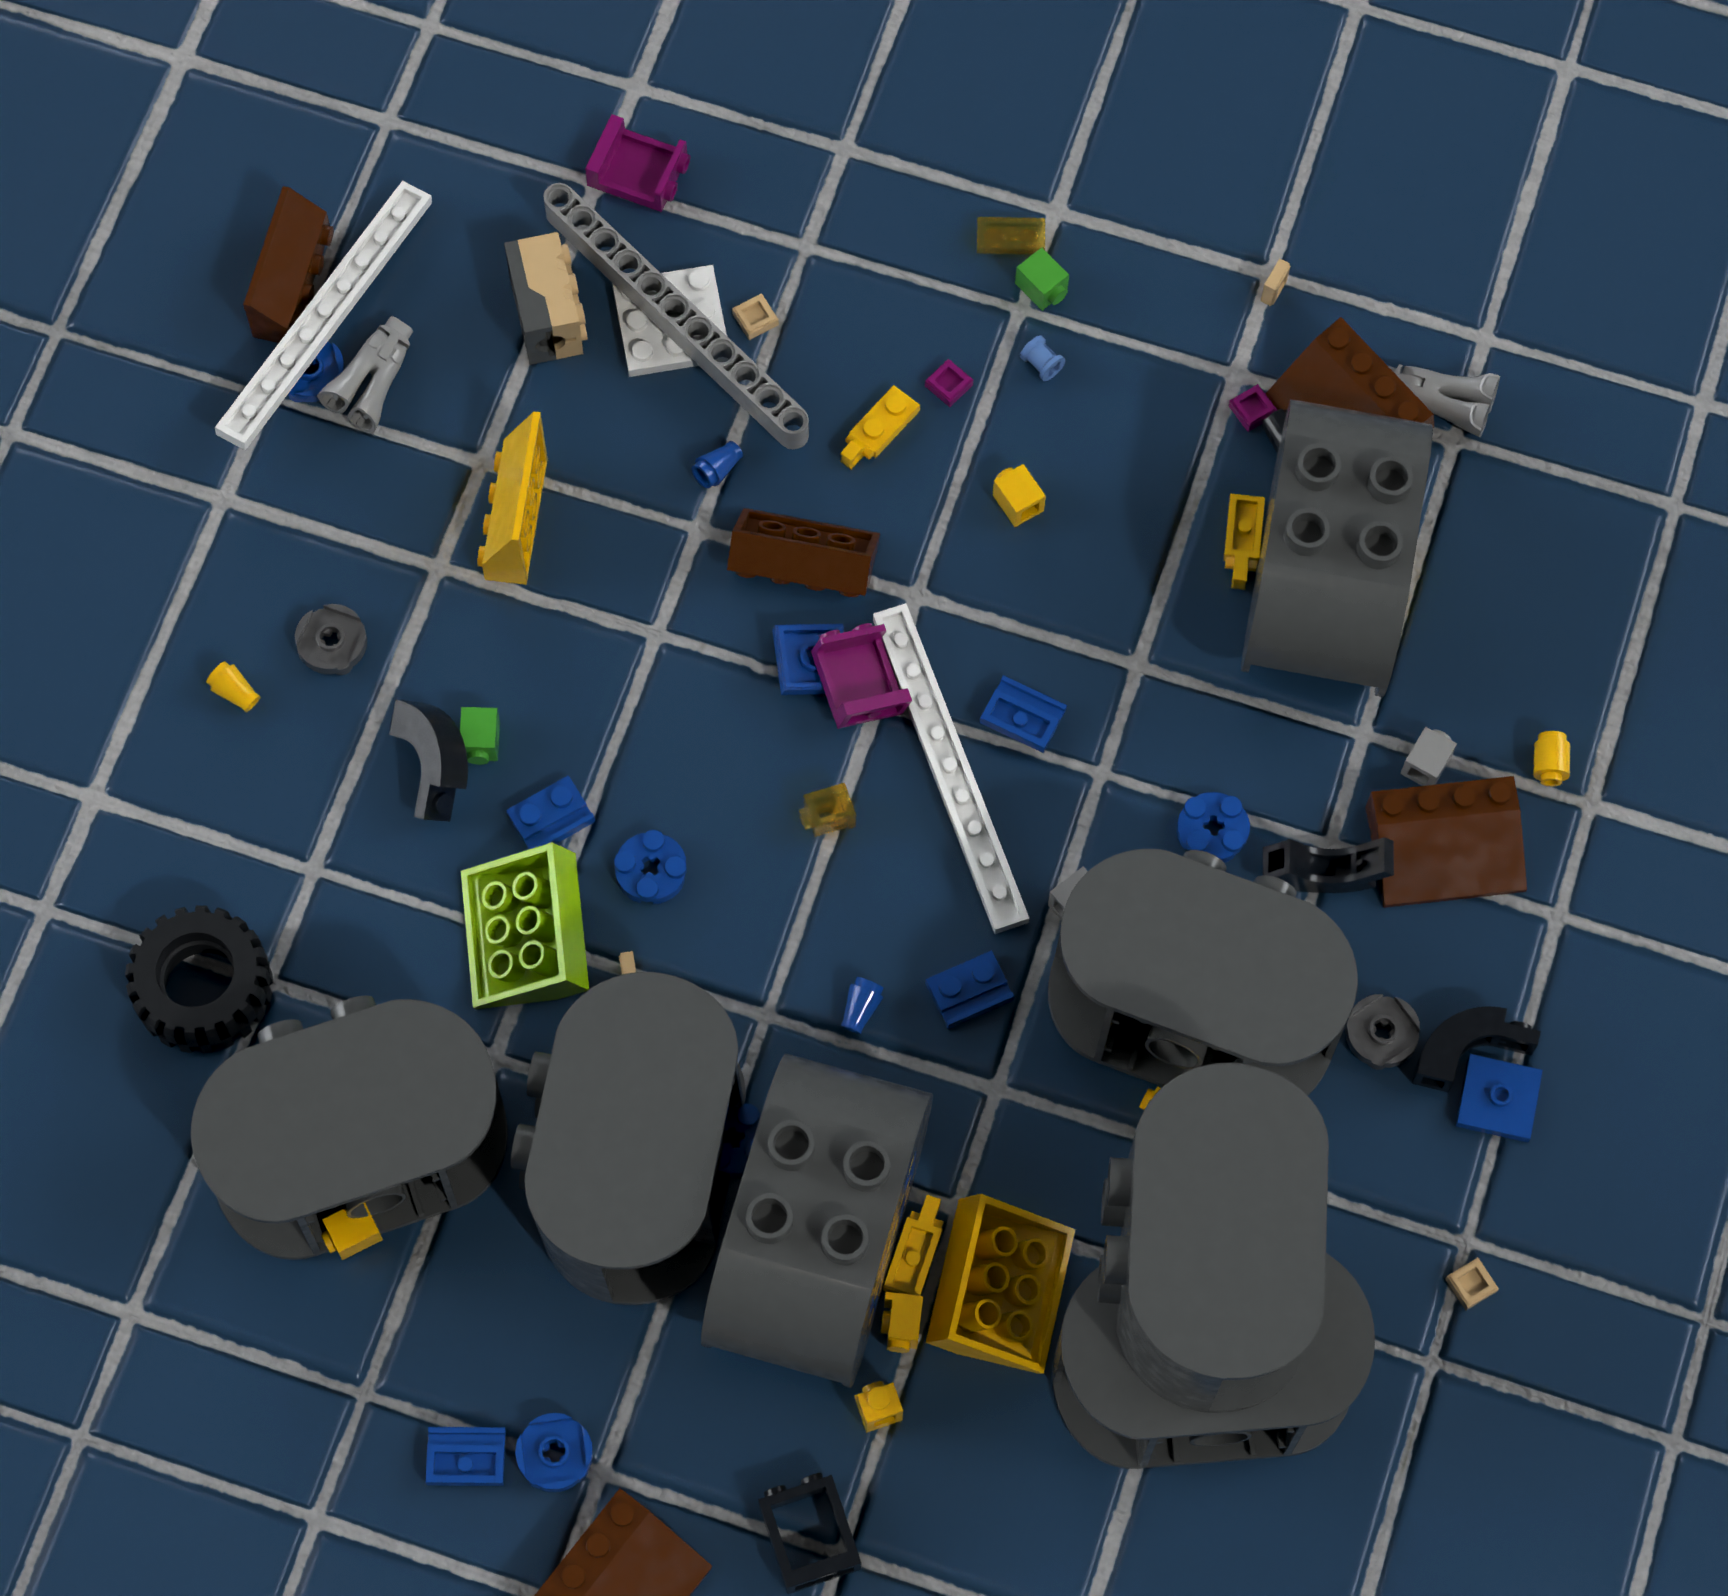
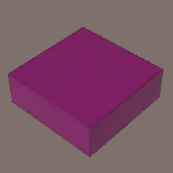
(949, 383)
(1252, 407)

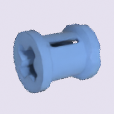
(1042, 358)

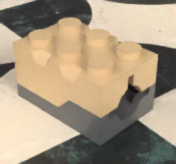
(546, 297)

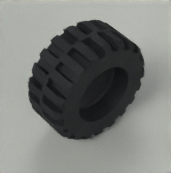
(189, 935)

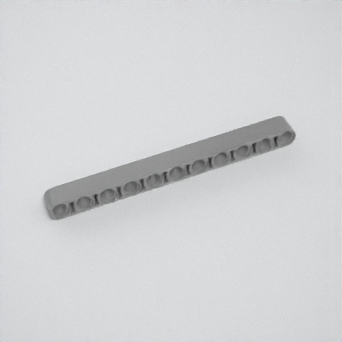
(680, 328)

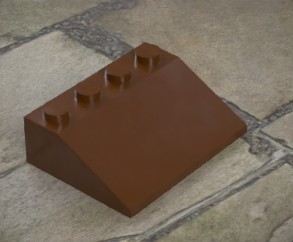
(1349, 375)
(1450, 840)
(627, 1555)

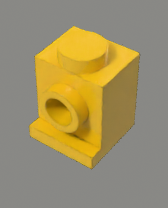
(902, 1321)
(879, 1405)

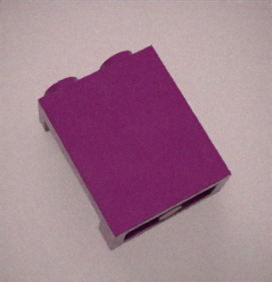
(636, 166)
(858, 676)

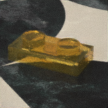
(1010, 235)

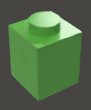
(1042, 279)
(480, 734)

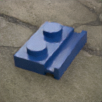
(1023, 714)
(551, 814)
(969, 989)
(465, 1456)

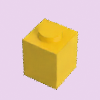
(1018, 494)
(349, 1234)

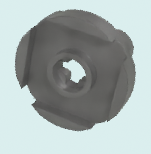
(336, 658)
(1376, 1051)

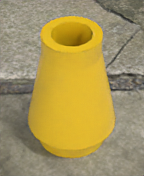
(232, 686)

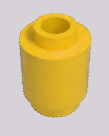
(1551, 758)

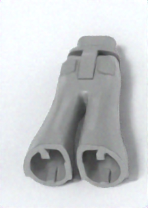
(380, 357)
(1453, 398)

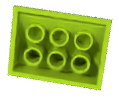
(525, 928)

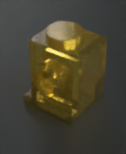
(831, 800)

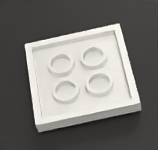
(645, 344)

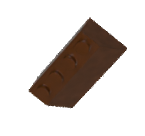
(287, 266)
(803, 552)

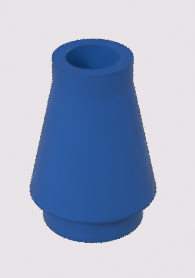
(714, 466)
(861, 1003)

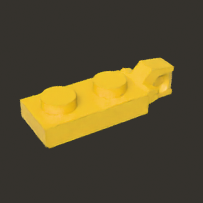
(879, 426)
(1243, 536)
(915, 1250)

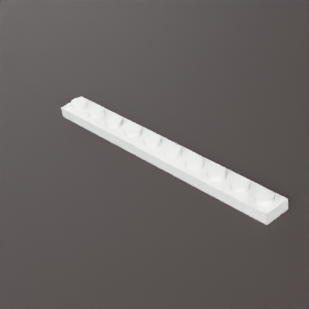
(323, 316)
(952, 771)

